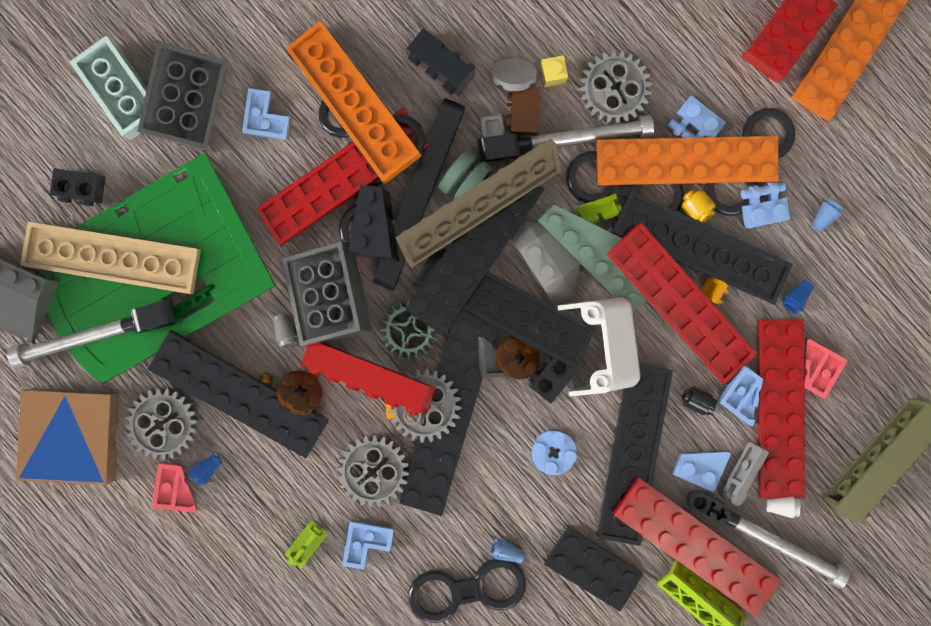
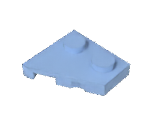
(702, 468)

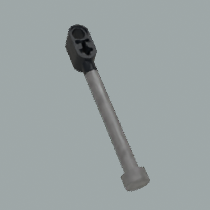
(511, 145)
(142, 320)
(836, 575)

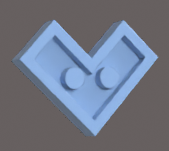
(259, 121)
(365, 536)

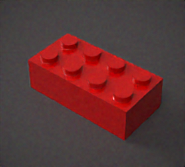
(787, 36)

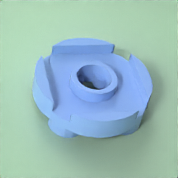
(541, 449)

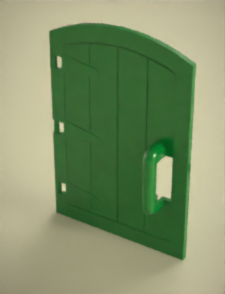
(168, 212)

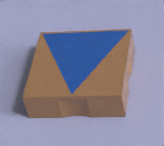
(67, 436)

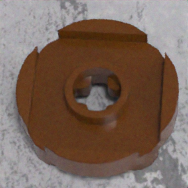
(510, 366)
(304, 381)

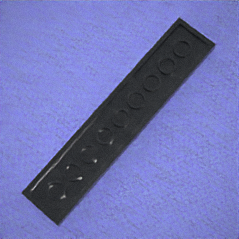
(436, 461)

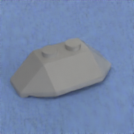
(547, 260)

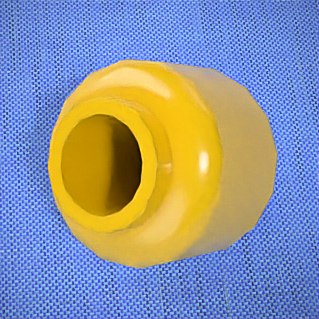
(698, 206)

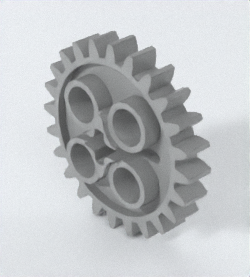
(632, 76)
(151, 407)
(445, 407)
(386, 485)

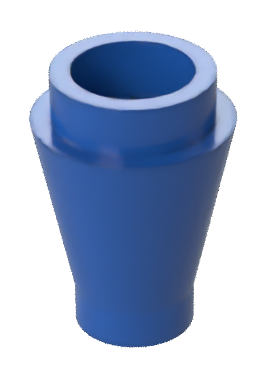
(797, 298)
(204, 470)

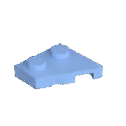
(742, 395)

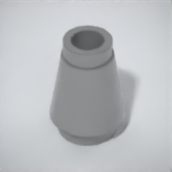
(284, 331)

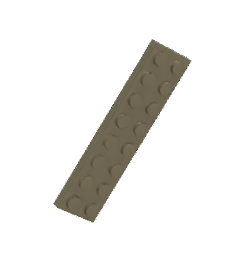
(479, 203)

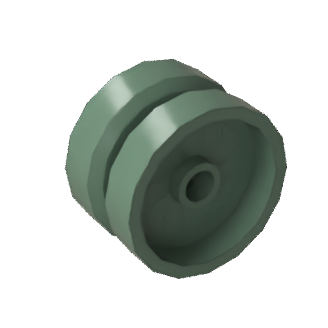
(462, 175)

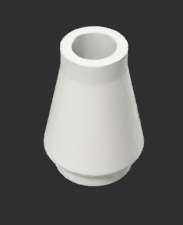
(784, 506)

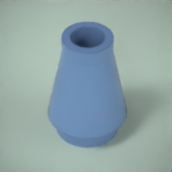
(827, 215)
(504, 550)

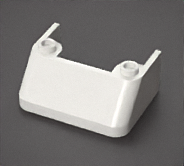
(619, 344)

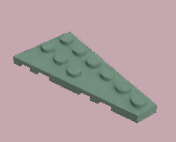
(589, 246)

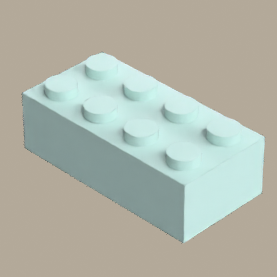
(113, 84)

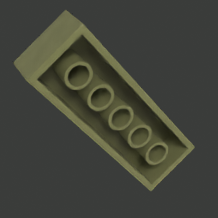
(882, 462)

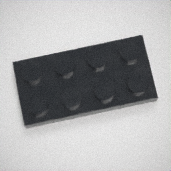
(593, 568)

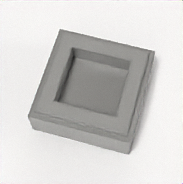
(492, 125)

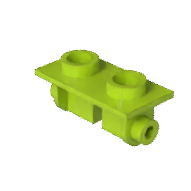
(604, 207)
(306, 544)

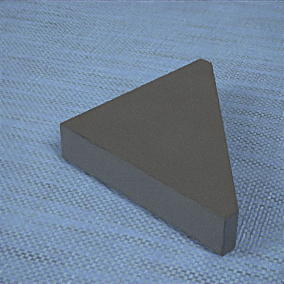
(487, 360)

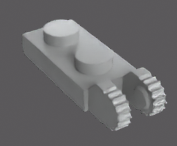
(744, 473)

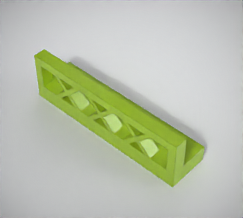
(705, 597)

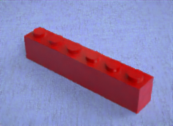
(370, 377)

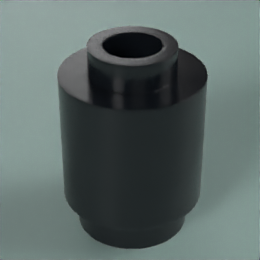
(699, 401)

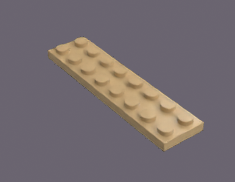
(110, 257)

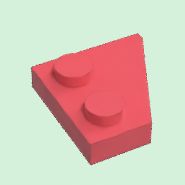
(821, 368)
(172, 489)

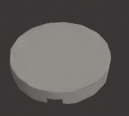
(514, 74)

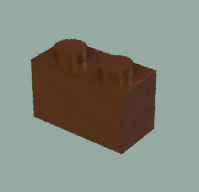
(524, 111)

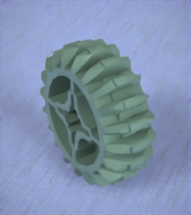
(403, 347)

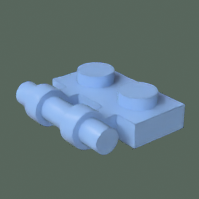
(699, 118)
(765, 212)

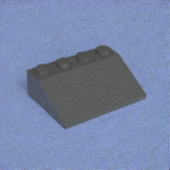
(182, 96)
(326, 294)
(23, 299)

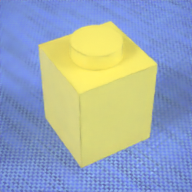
(553, 71)

